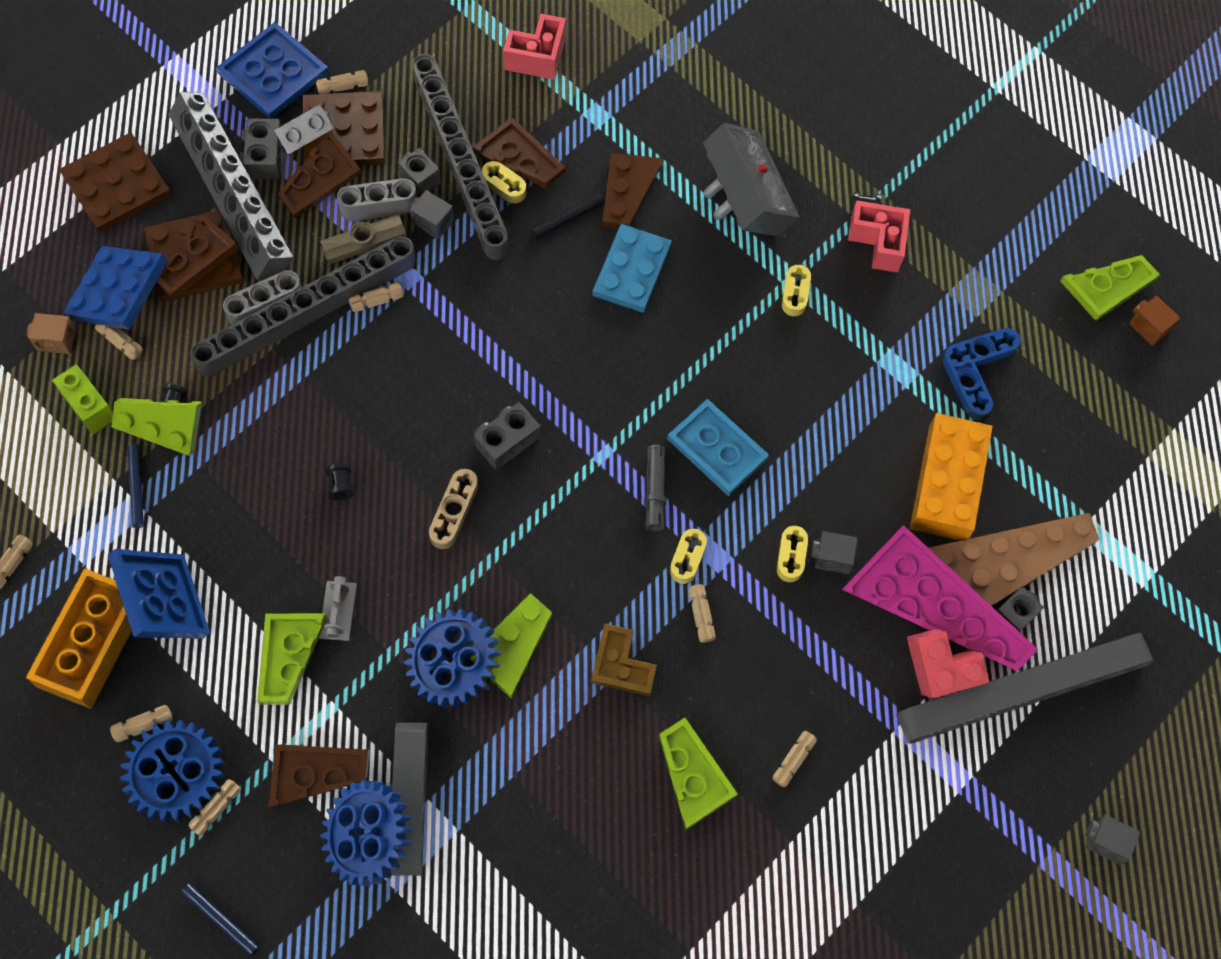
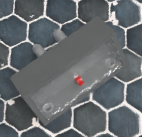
(749, 181)

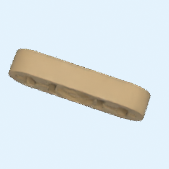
(438, 523)

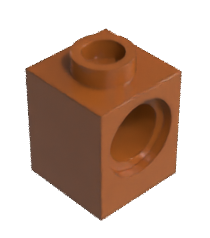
(1154, 320)

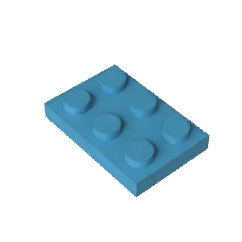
(632, 268)
(718, 447)

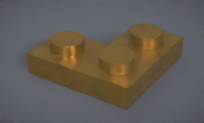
(614, 667)

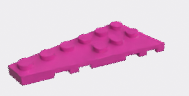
(924, 590)

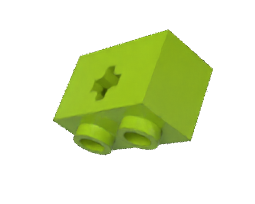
(84, 399)

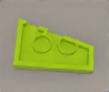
(1110, 286)
(162, 423)
(518, 638)
(285, 654)
(694, 774)

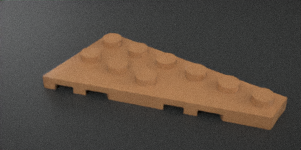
(1014, 558)

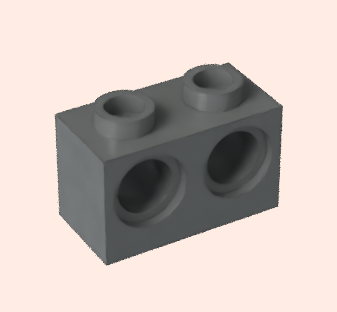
(265, 149)
(512, 440)

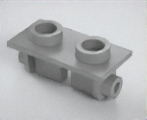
(304, 129)
(338, 608)

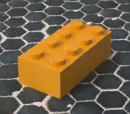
(951, 477)
(83, 641)

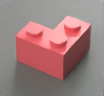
(538, 52)
(885, 229)
(939, 670)

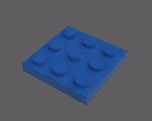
(272, 70)
(115, 287)
(158, 594)

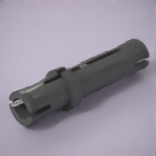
(655, 496)

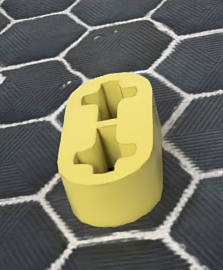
(506, 179)
(790, 290)
(798, 554)
(694, 557)

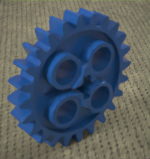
(464, 679)
(148, 789)
(366, 833)

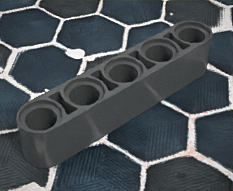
(410, 782)

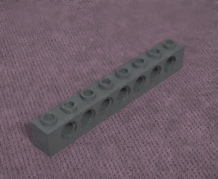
(230, 185)

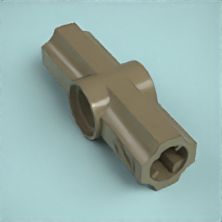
(348, 243)

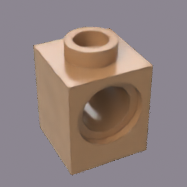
(51, 333)

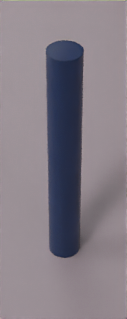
(135, 486)
(220, 919)

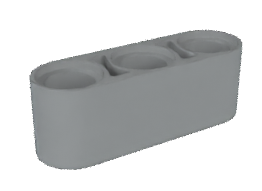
(365, 194)
(249, 297)

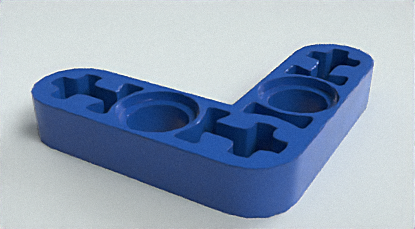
(969, 364)

